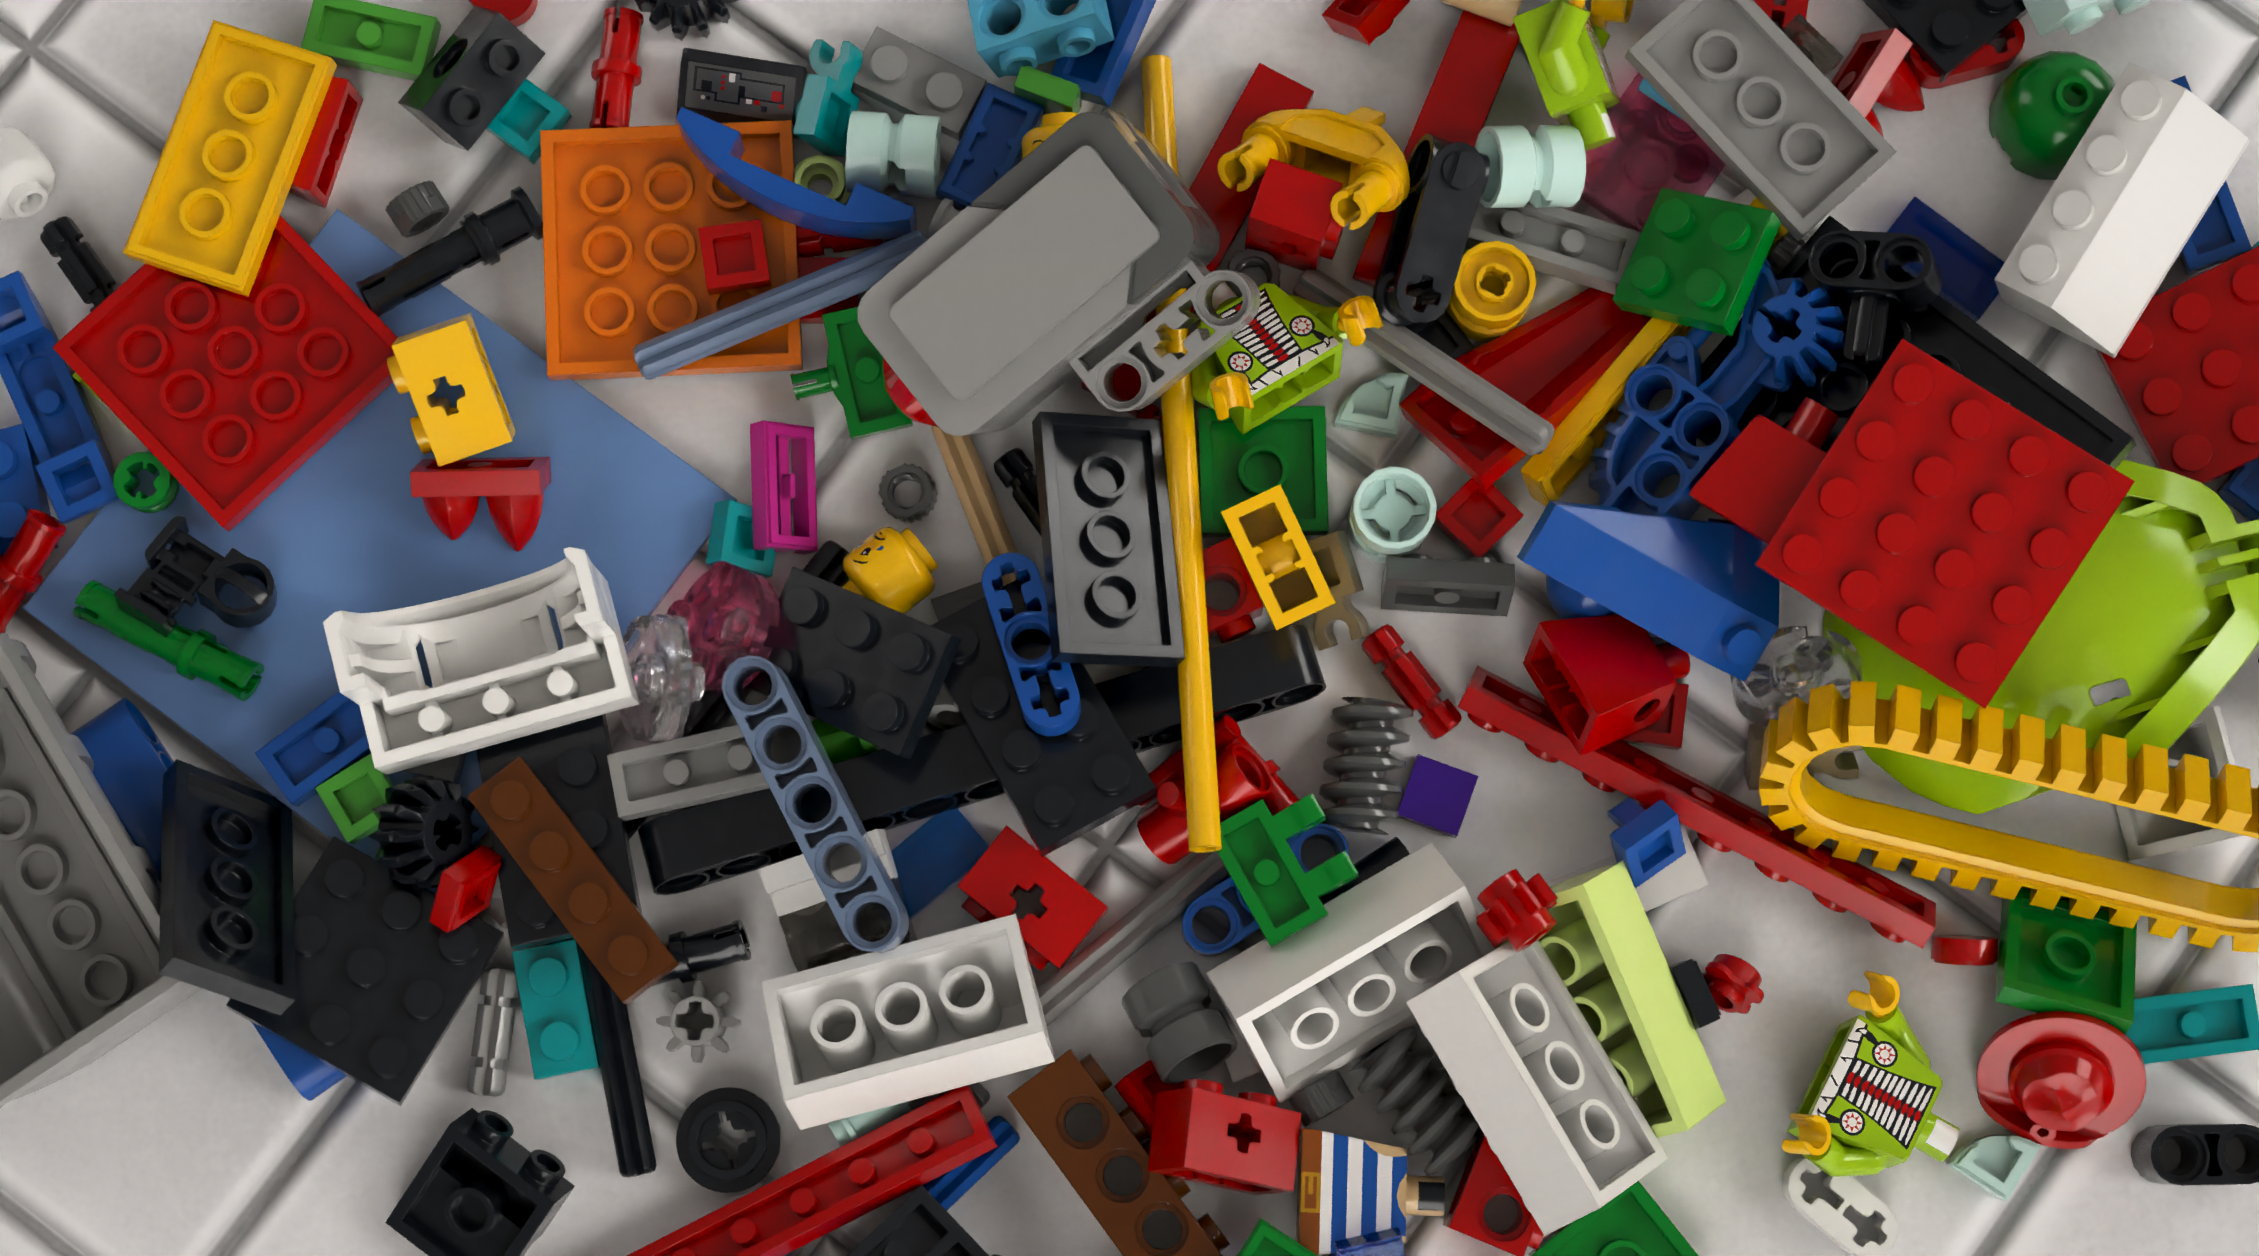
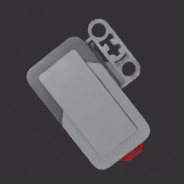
(1052, 284)

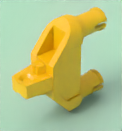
(1332, 145)

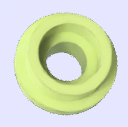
(826, 169)

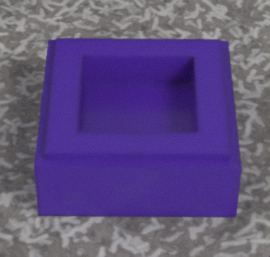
(1436, 796)

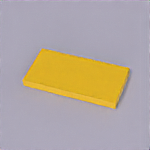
(230, 158)

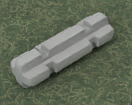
(493, 1032)

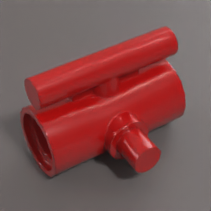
(1241, 783)

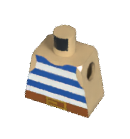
(1357, 1190)

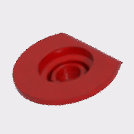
(2060, 1078)

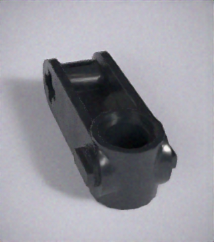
(1430, 230)

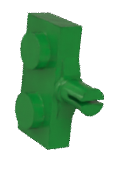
(855, 378)

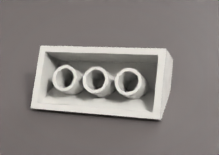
(2121, 210)
(1351, 973)
(906, 1022)
(1538, 1084)

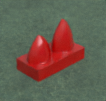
(1879, 74)
(511, 489)

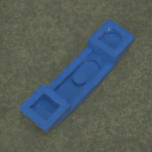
(864, 216)
(52, 406)

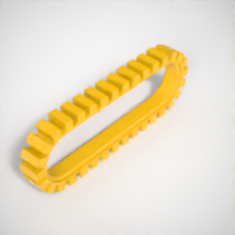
(2007, 859)

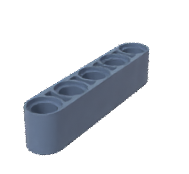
(789, 784)

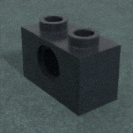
(472, 77)

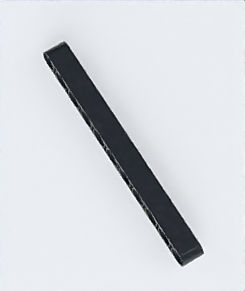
(951, 772)

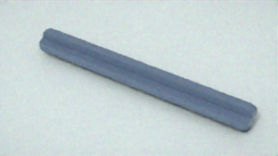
(772, 308)

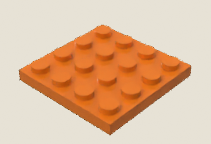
(629, 252)

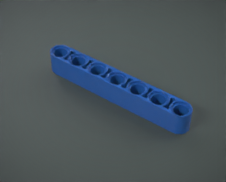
(130, 772)

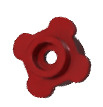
(1733, 983)

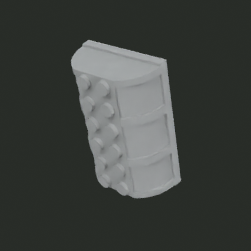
(71, 900)

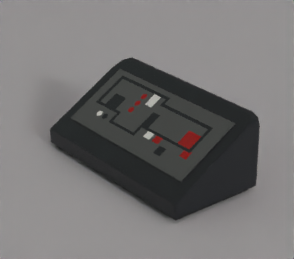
(739, 87)

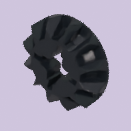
(703, 1122)

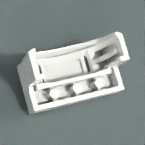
(489, 664)

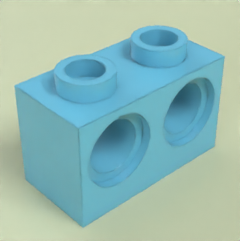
(1041, 31)

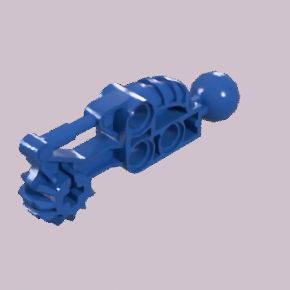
(1659, 443)

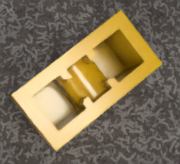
(452, 351)
(1278, 557)

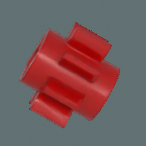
(1516, 910)

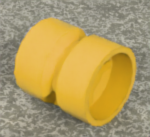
(1491, 290)

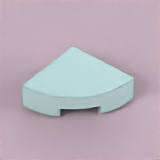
(1374, 406)
(1995, 1162)

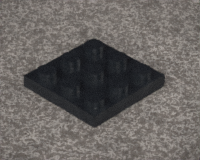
(373, 973)

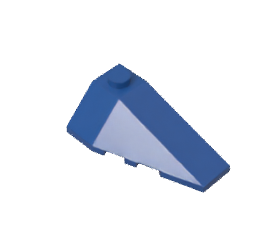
(1666, 574)

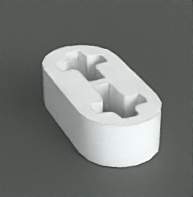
(1830, 1218)

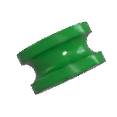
(127, 481)

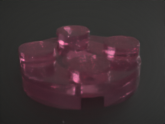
(731, 601)

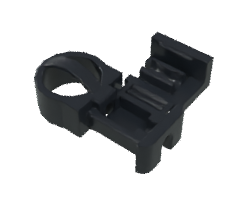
(189, 568)

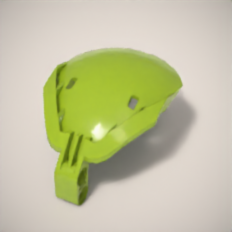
(2154, 603)

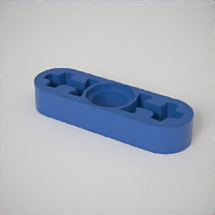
(1001, 607)

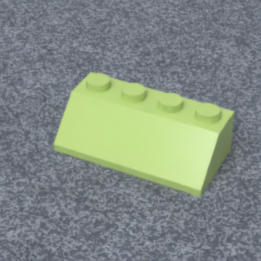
(1630, 998)

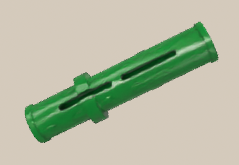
(190, 651)

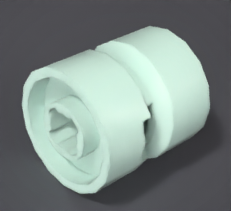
(894, 153)
(1533, 167)
(1391, 513)

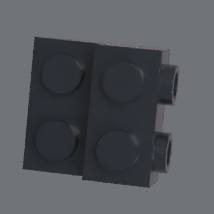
(481, 1192)

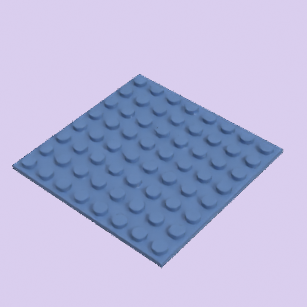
(359, 543)

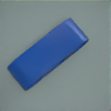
(1230, 902)

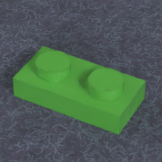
(372, 37)

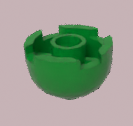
(2047, 110)

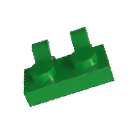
(1268, 872)

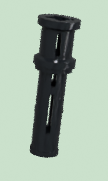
(478, 240)

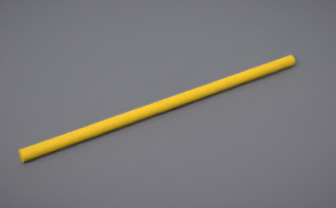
(1184, 500)

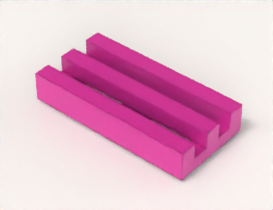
(775, 486)

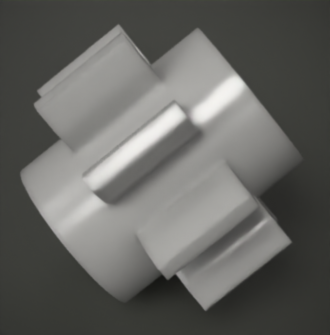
(688, 1007)

